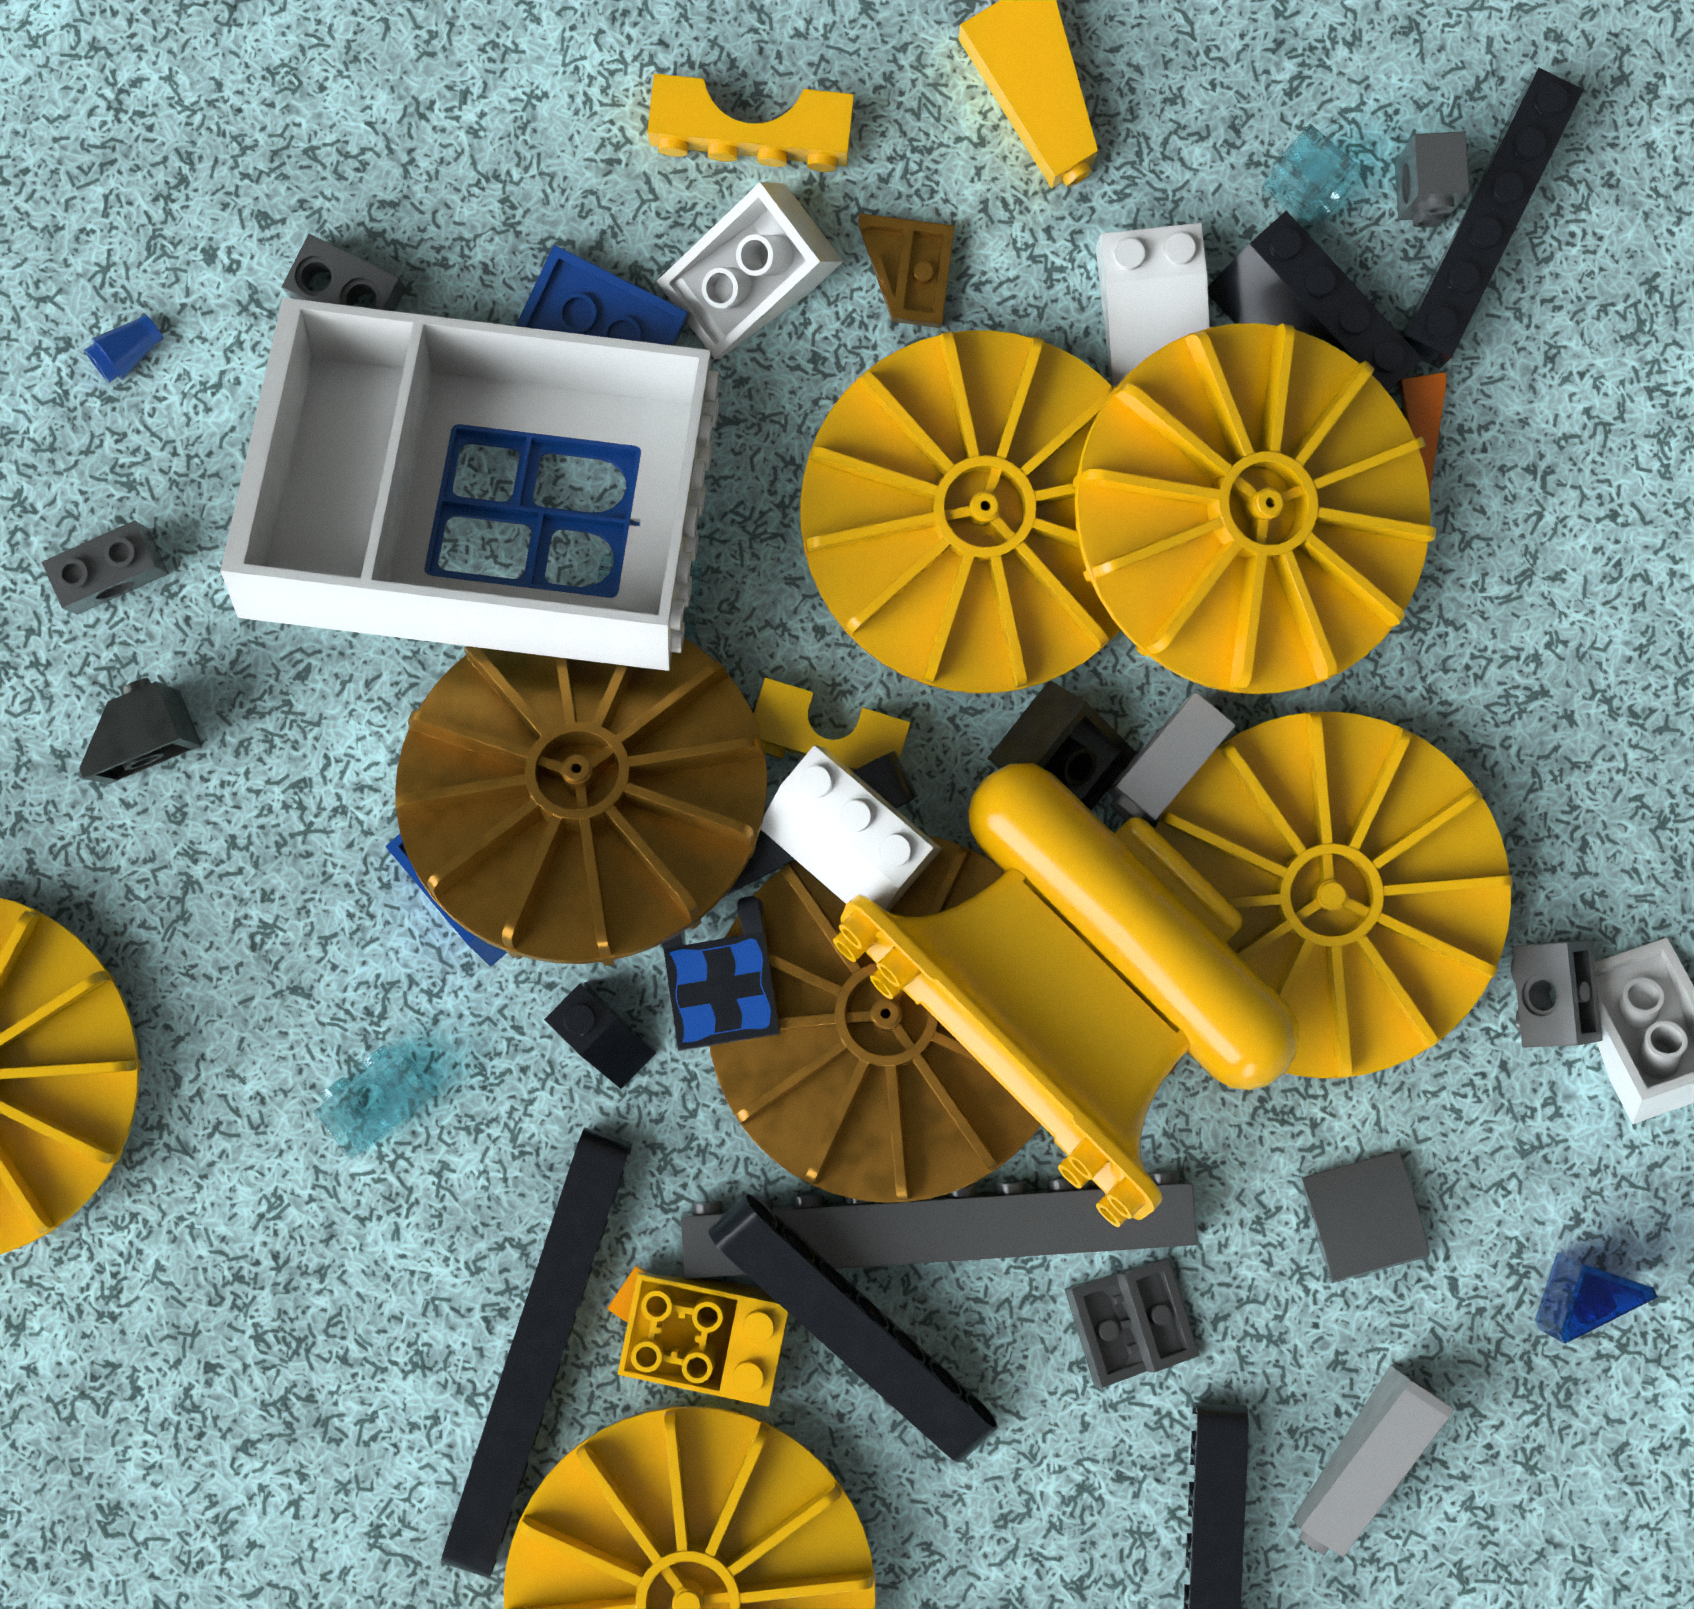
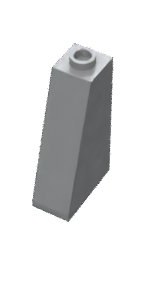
(1370, 1462)

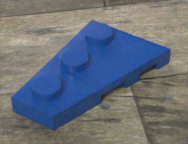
(591, 301)

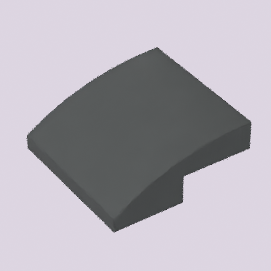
(1365, 1217)
(1131, 1322)

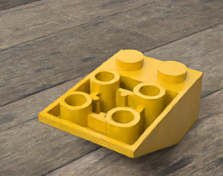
(704, 1337)

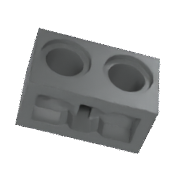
(349, 277)

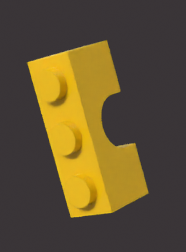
(785, 726)

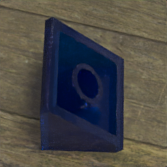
(1586, 1297)

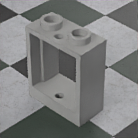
(1169, 759)

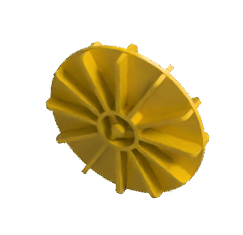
(1253, 508)
(950, 512)
(1358, 881)
(63, 1074)
(690, 1517)

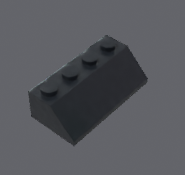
(1295, 283)

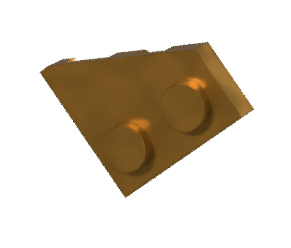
(910, 266)

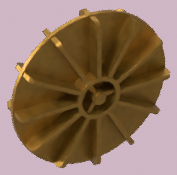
(580, 799)
(859, 1084)

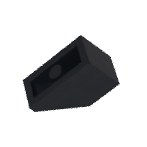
(600, 1035)

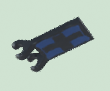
(723, 985)

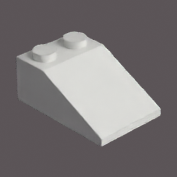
(749, 268)
(1150, 291)
(1647, 1029)

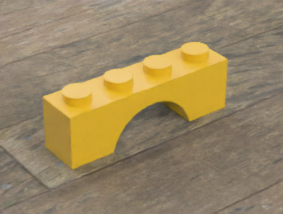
(810, 132)

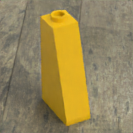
(1033, 77)

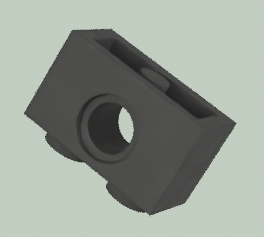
(1431, 177)
(105, 567)
(1572, 973)

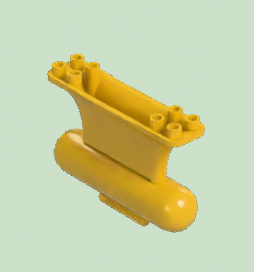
(1082, 976)

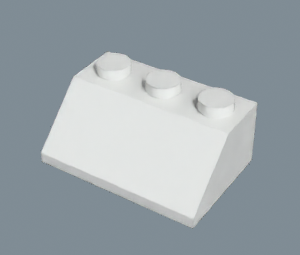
(846, 832)

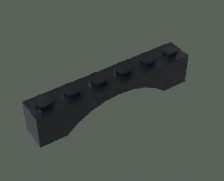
(1491, 216)

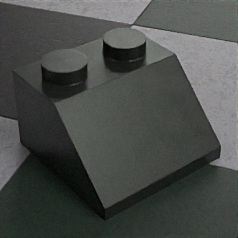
(138, 732)
(1067, 740)

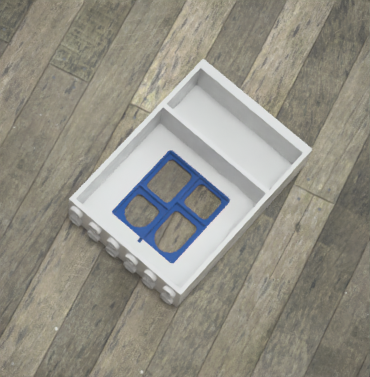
(361, 464)

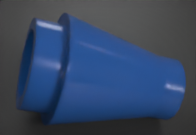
(123, 348)

